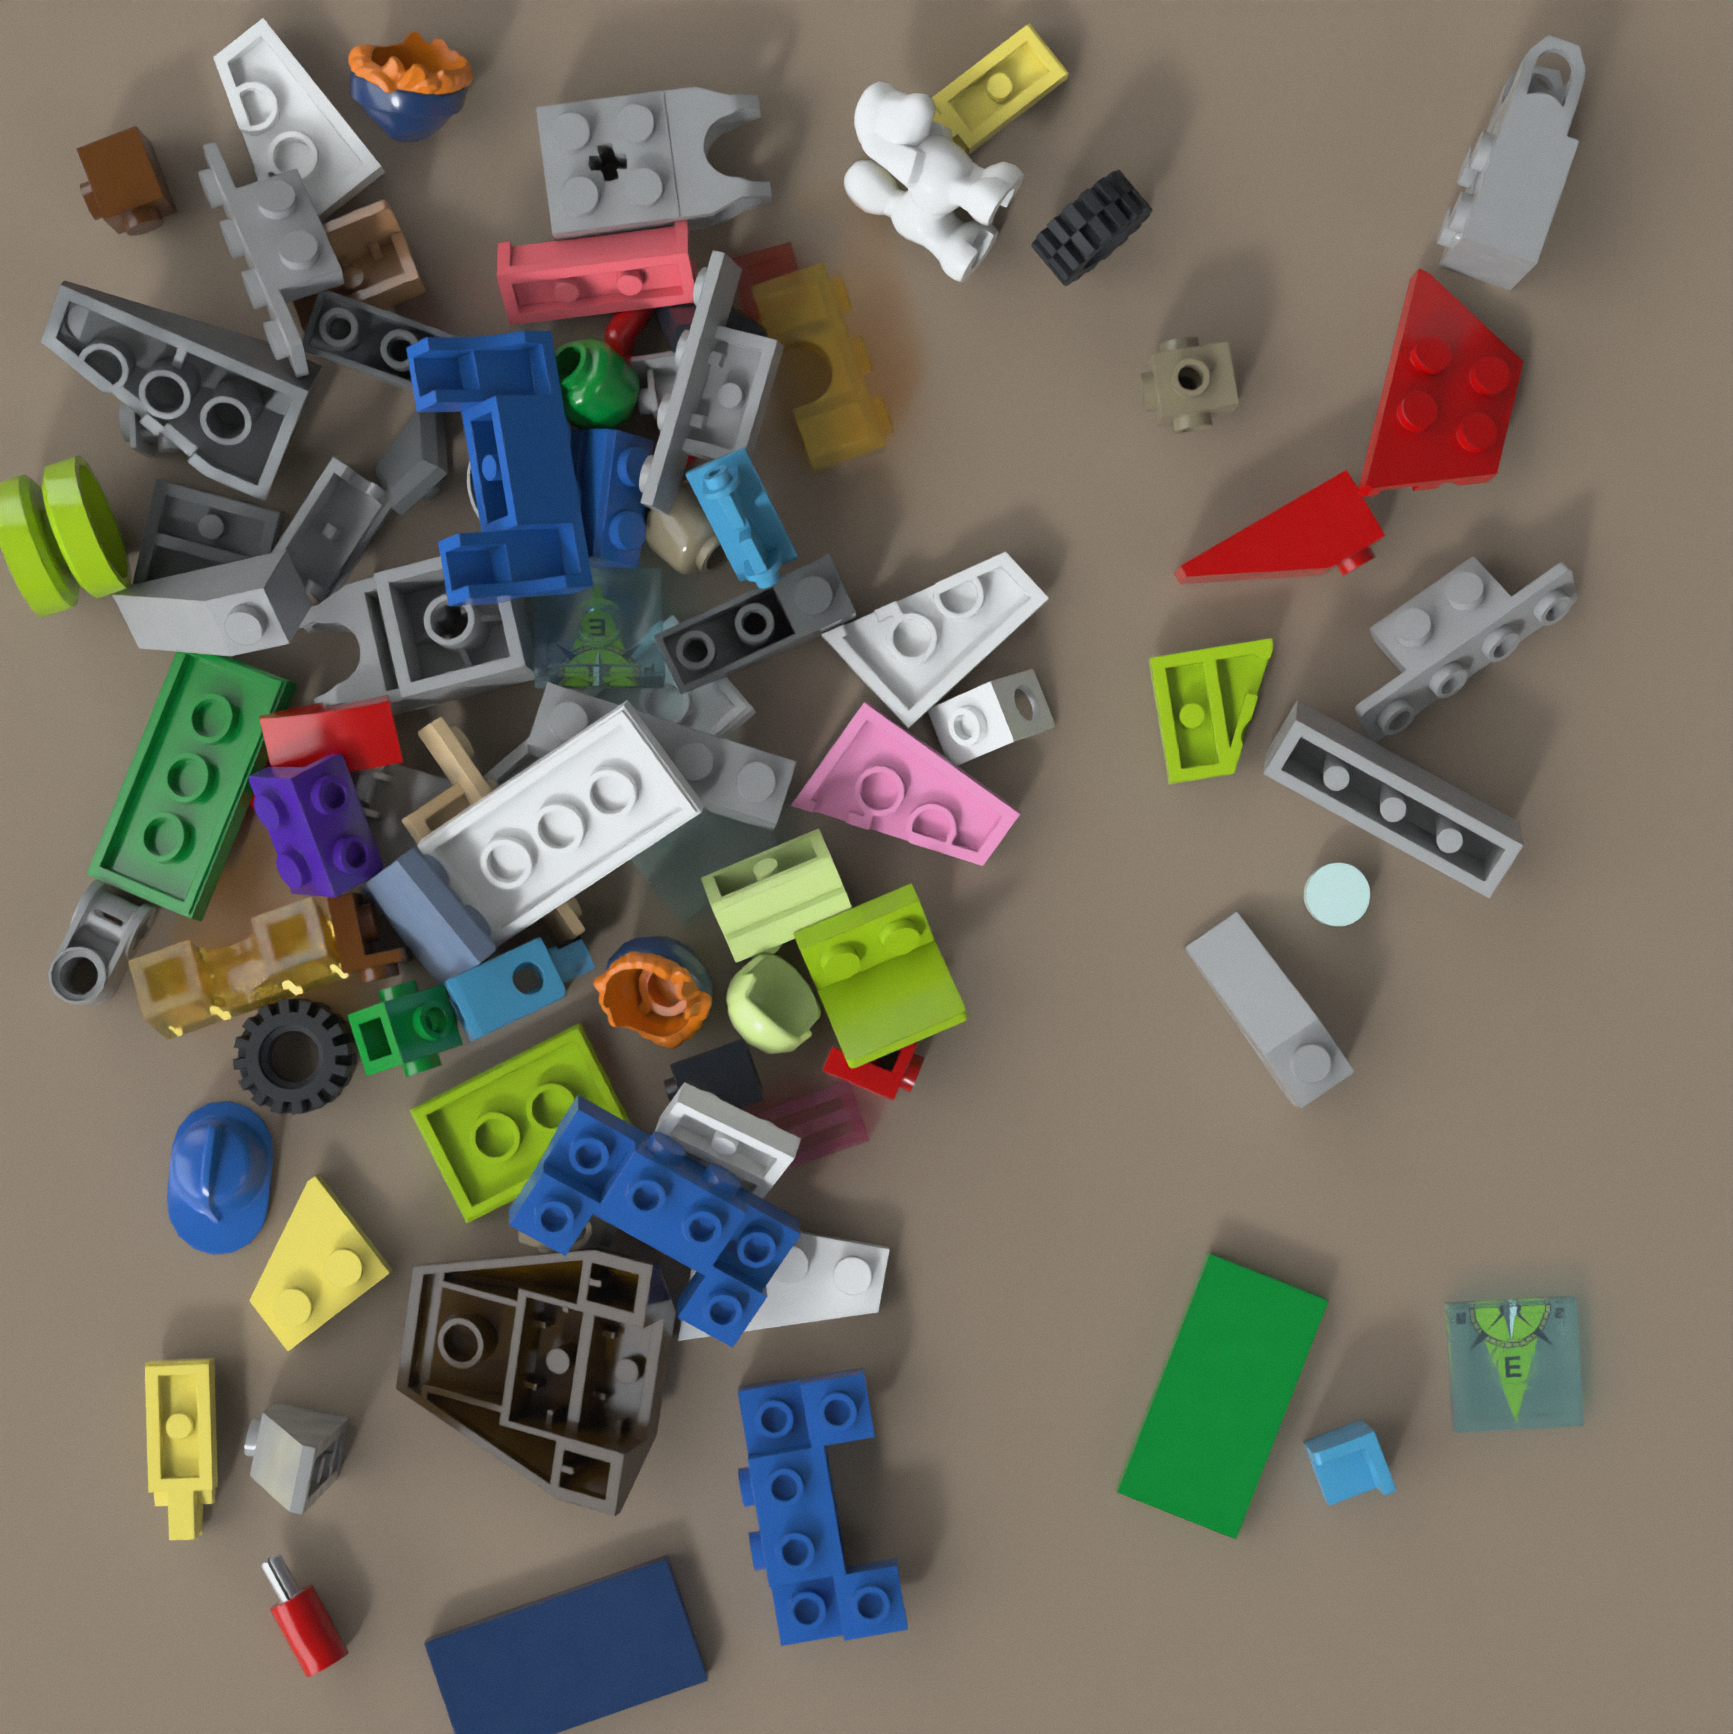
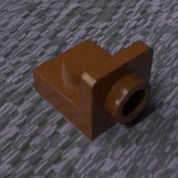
(354, 930)

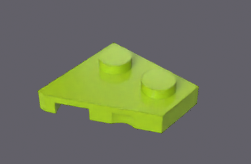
(1206, 706)

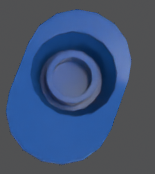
(220, 1177)

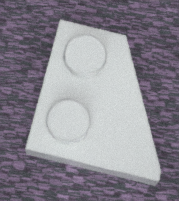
(728, 1137)

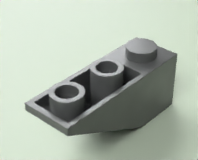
(364, 338)
(757, 625)

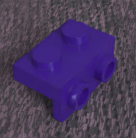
(316, 826)

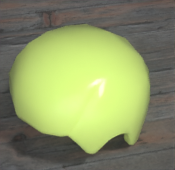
(772, 1004)

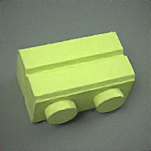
(775, 895)

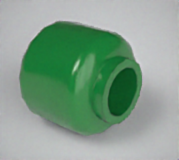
(596, 384)

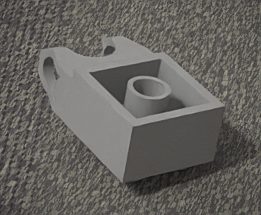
(665, 151)
(1515, 173)
(407, 644)

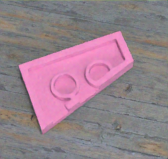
(904, 788)

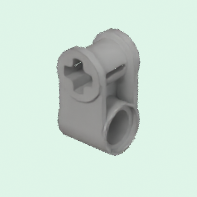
(101, 941)

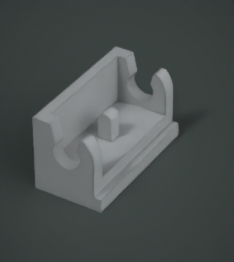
(334, 528)

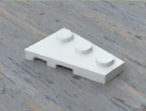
(292, 121)
(937, 636)
(818, 1282)

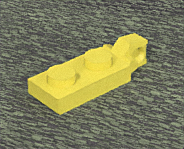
(998, 89)
(181, 1440)

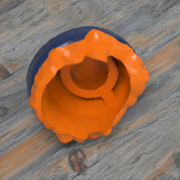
(409, 85)
(656, 990)

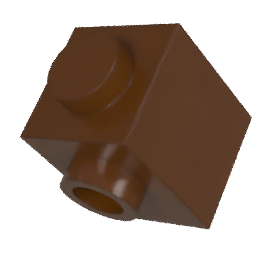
(125, 183)

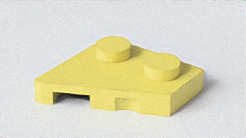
(316, 1266)

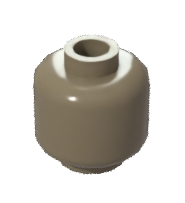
(685, 535)

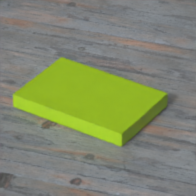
(501, 1122)

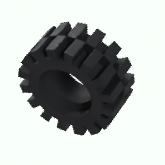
(1091, 227)
(256, 1056)

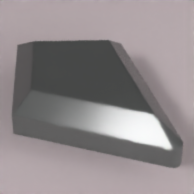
(415, 462)

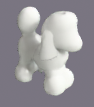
(939, 177)

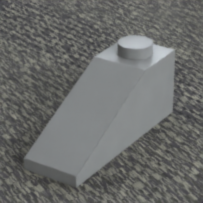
(219, 607)
(1269, 1011)
(295, 1453)

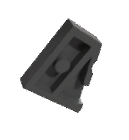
(201, 530)

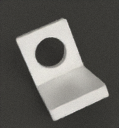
(989, 717)

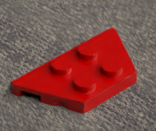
(1441, 397)

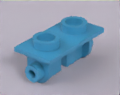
(743, 517)

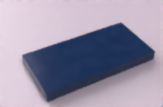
(570, 1655)

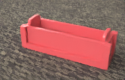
(596, 274)

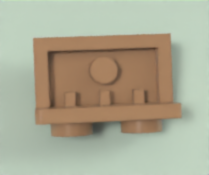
(372, 258)

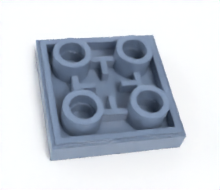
(428, 915)

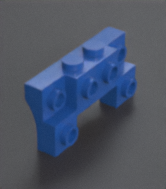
(518, 463)
(665, 1201)
(797, 1510)

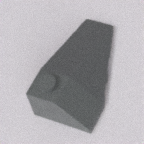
(189, 380)

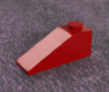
(1298, 540)

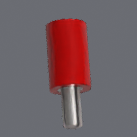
(303, 1620)

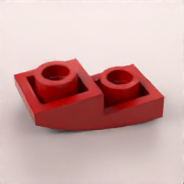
(356, 730)

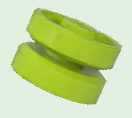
(61, 537)

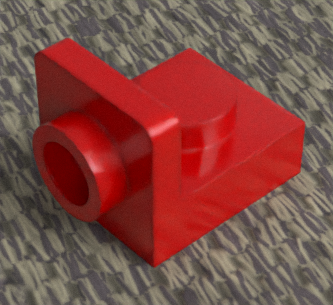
(877, 1077)

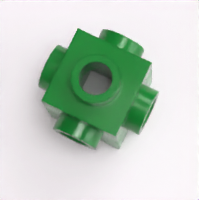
(406, 1029)

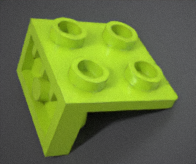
(881, 976)

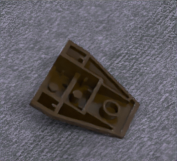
(545, 1363)

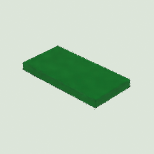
(189, 782)
(1221, 1395)

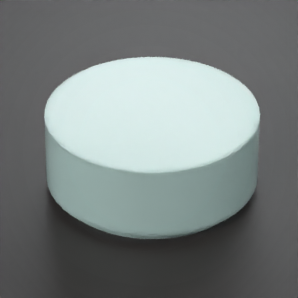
(1337, 894)

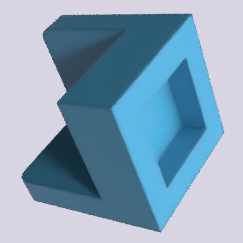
(1349, 1462)

